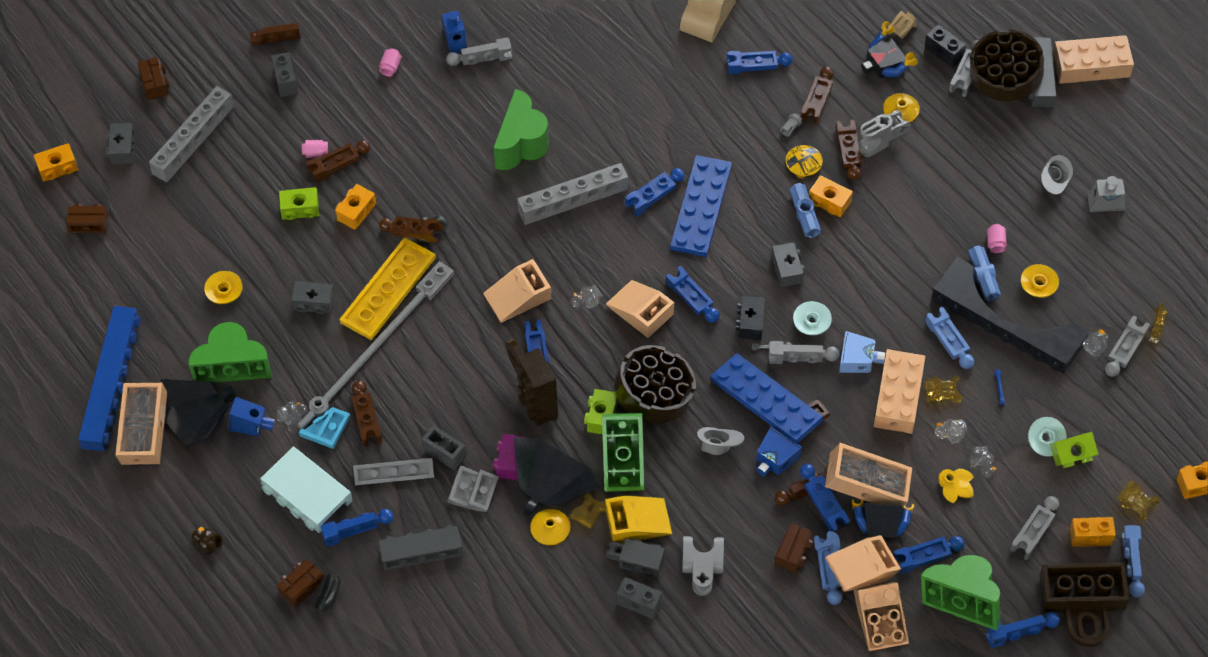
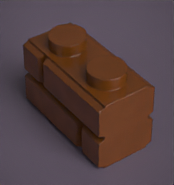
(152, 78)
(87, 219)
(793, 548)
(300, 582)

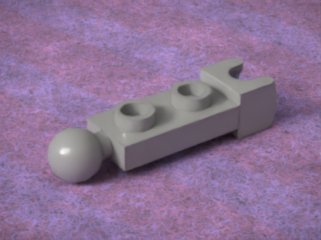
(499, 50)
(962, 77)
(1126, 347)
(793, 353)
(1035, 527)

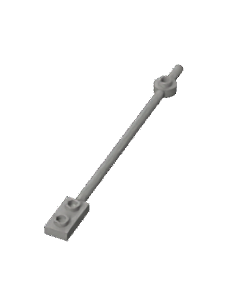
(427, 287)

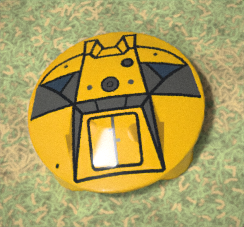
(804, 161)

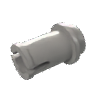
(793, 121)

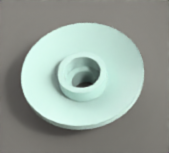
(812, 311)
(1049, 426)

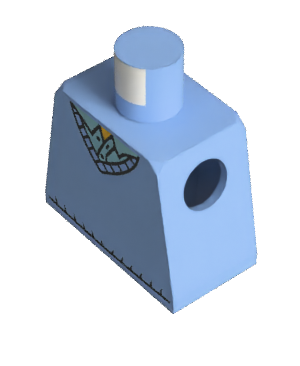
(859, 354)

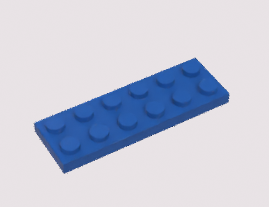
(701, 206)
(766, 398)

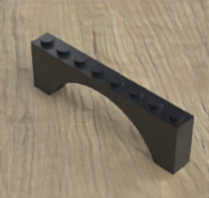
(1052, 346)

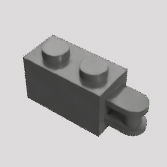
(637, 556)

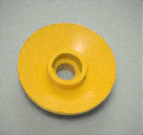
(910, 109)
(1039, 274)
(223, 281)
(552, 534)

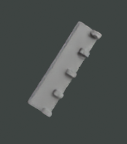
(393, 471)

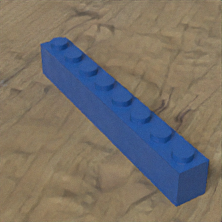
(109, 379)

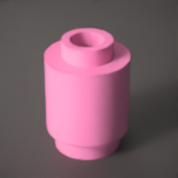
(390, 62)
(314, 148)
(996, 238)

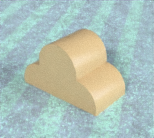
(705, 17)

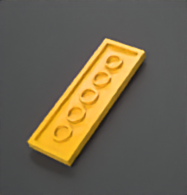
(387, 288)

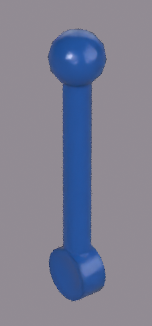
(998, 373)

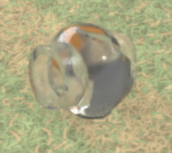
(589, 294)
(1096, 343)
(291, 413)
(952, 430)
(983, 457)

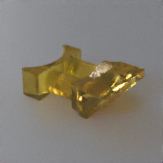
(1161, 314)
(935, 392)
(1131, 494)
(584, 517)

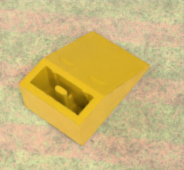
(637, 518)

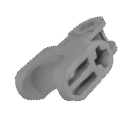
(880, 131)
(703, 564)

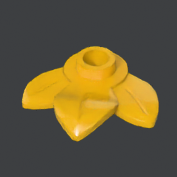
(957, 486)

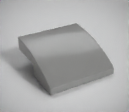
(472, 489)

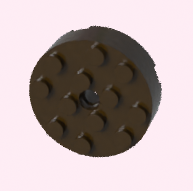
(1007, 65)
(655, 384)

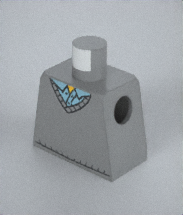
(1107, 195)

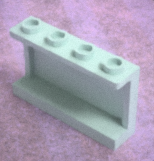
(305, 489)

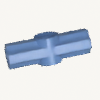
(807, 218)
(984, 273)

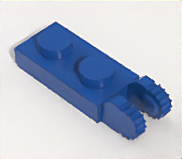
(536, 339)

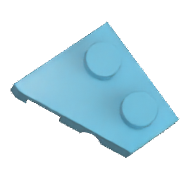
(327, 428)

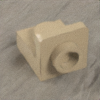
(903, 24)

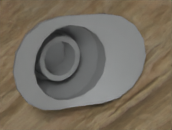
(1056, 174)
(719, 441)

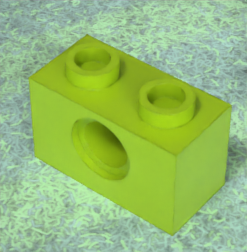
(291, 198)
(603, 401)
(1062, 450)

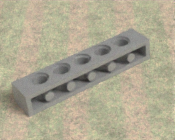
(191, 134)
(573, 193)

